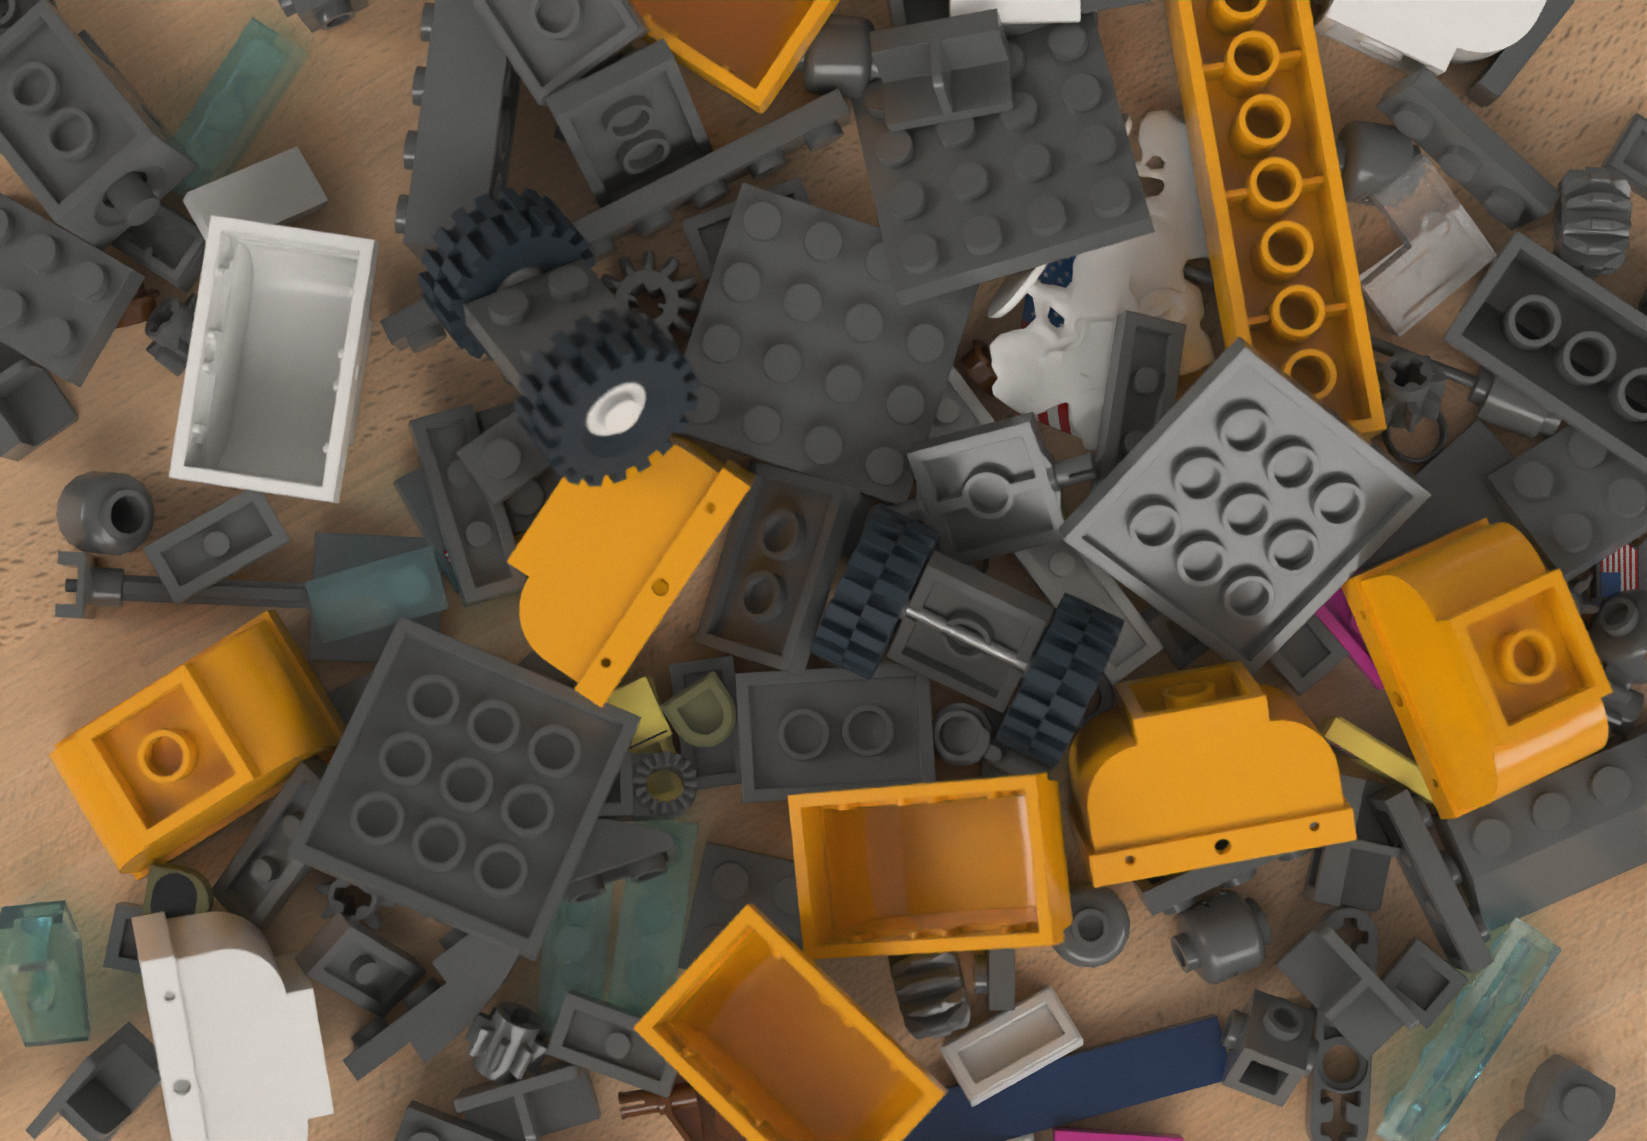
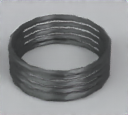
(1399, 456)

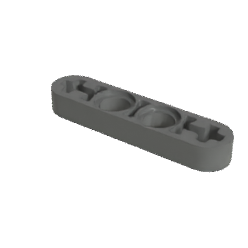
(1322, 1109)

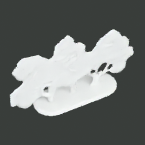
(1142, 275)

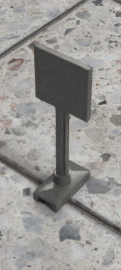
(331, 555)

